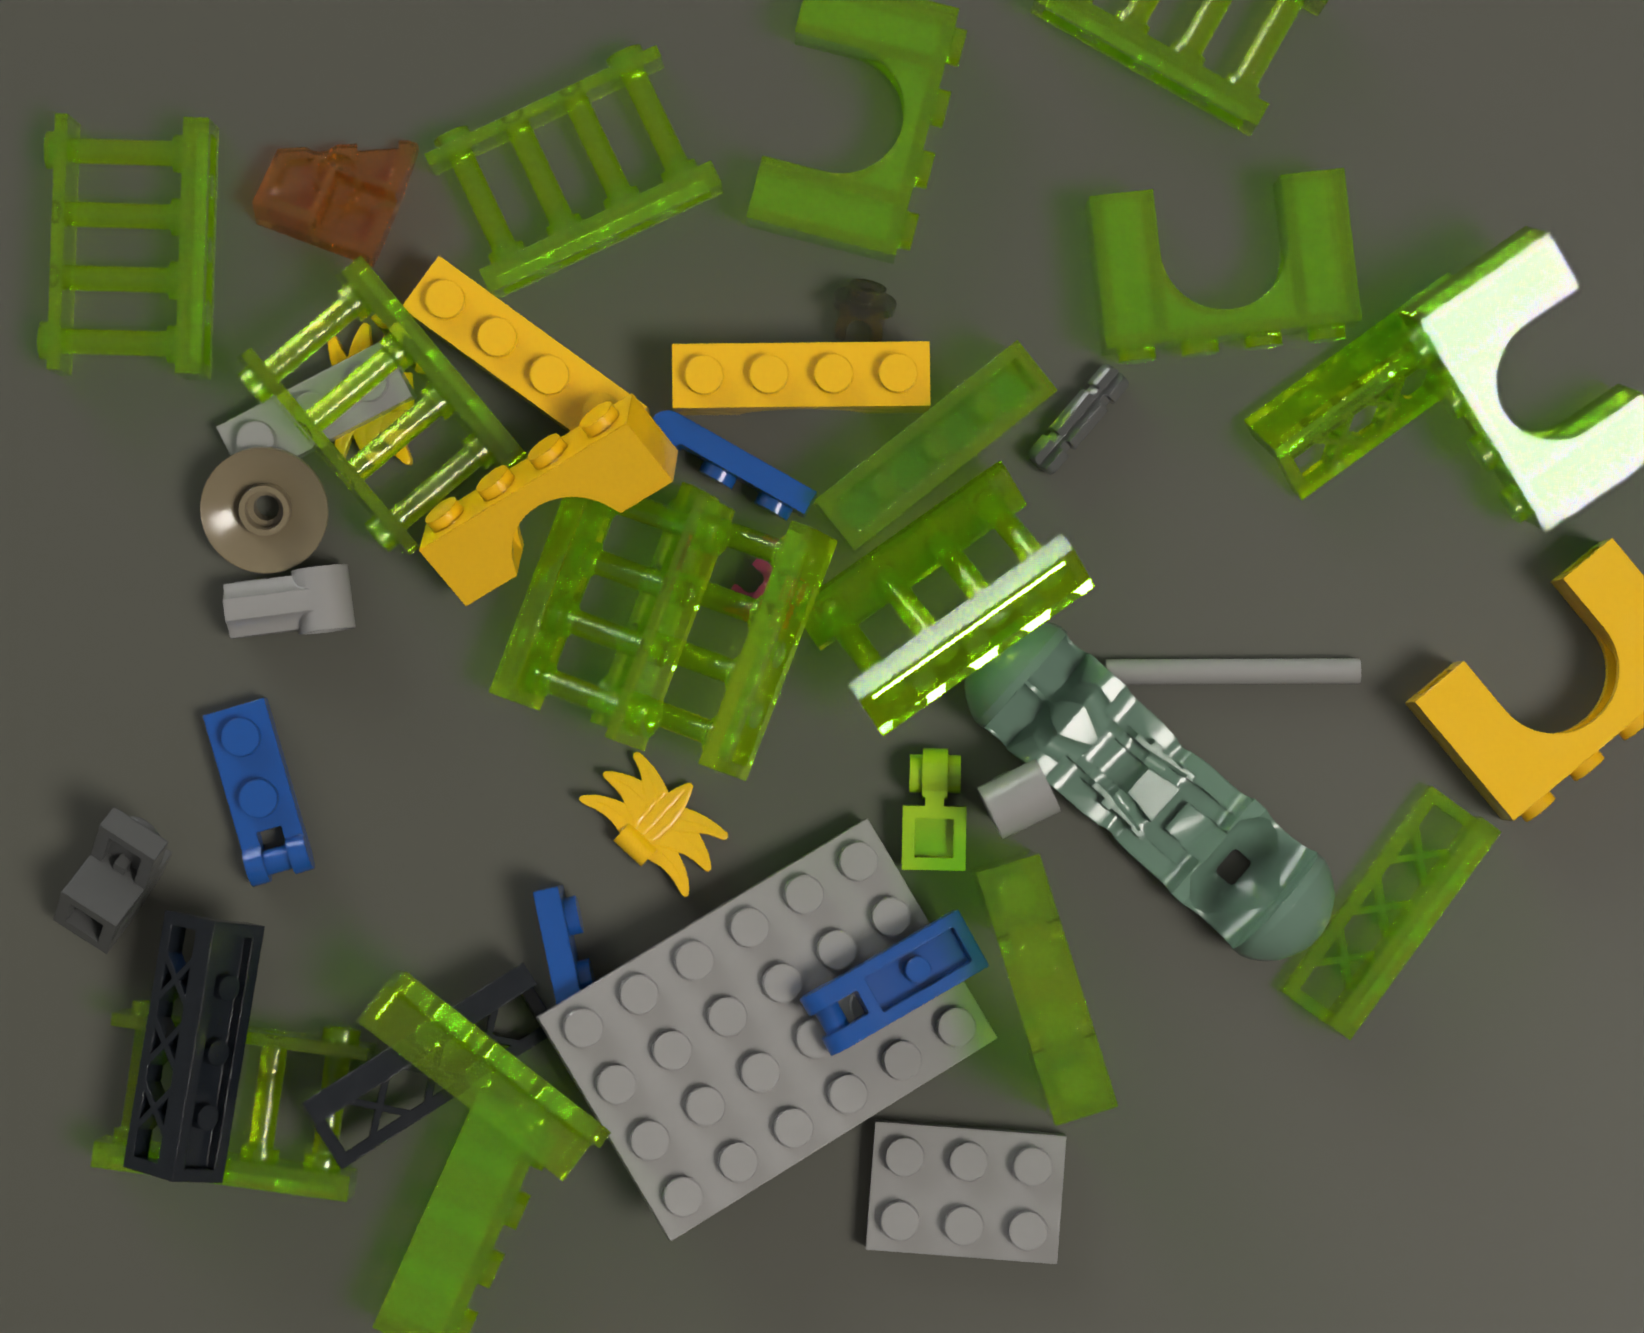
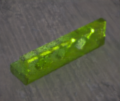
(1327, 398)
(1411, 924)
(481, 1074)

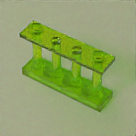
(1181, 66)
(569, 235)
(185, 280)
(402, 347)
(554, 613)
(775, 631)
(972, 632)
(259, 1161)

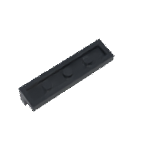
(202, 1049)
(388, 1063)

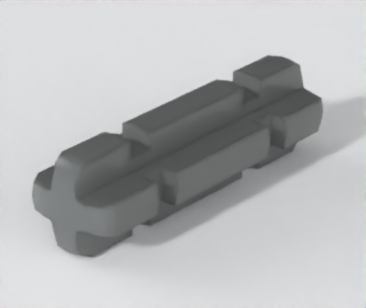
(1078, 419)

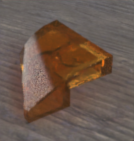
(336, 196)

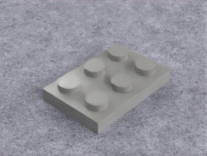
(965, 1191)

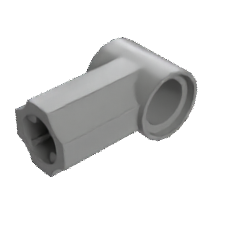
(306, 602)
(1018, 799)

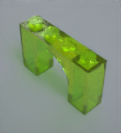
(869, 207)
(1146, 312)
(1462, 336)
(1045, 987)

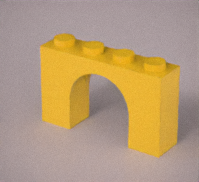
(1521, 765)

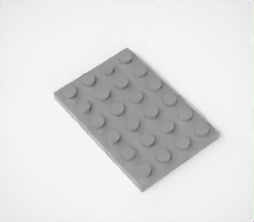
(710, 1055)

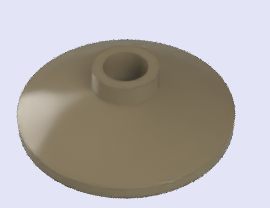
(245, 534)

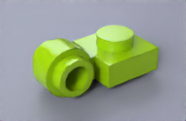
(934, 832)

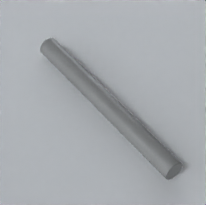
(1237, 671)

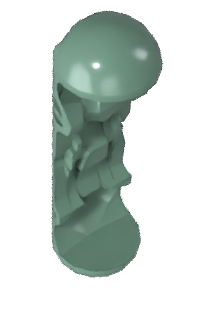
(1152, 793)

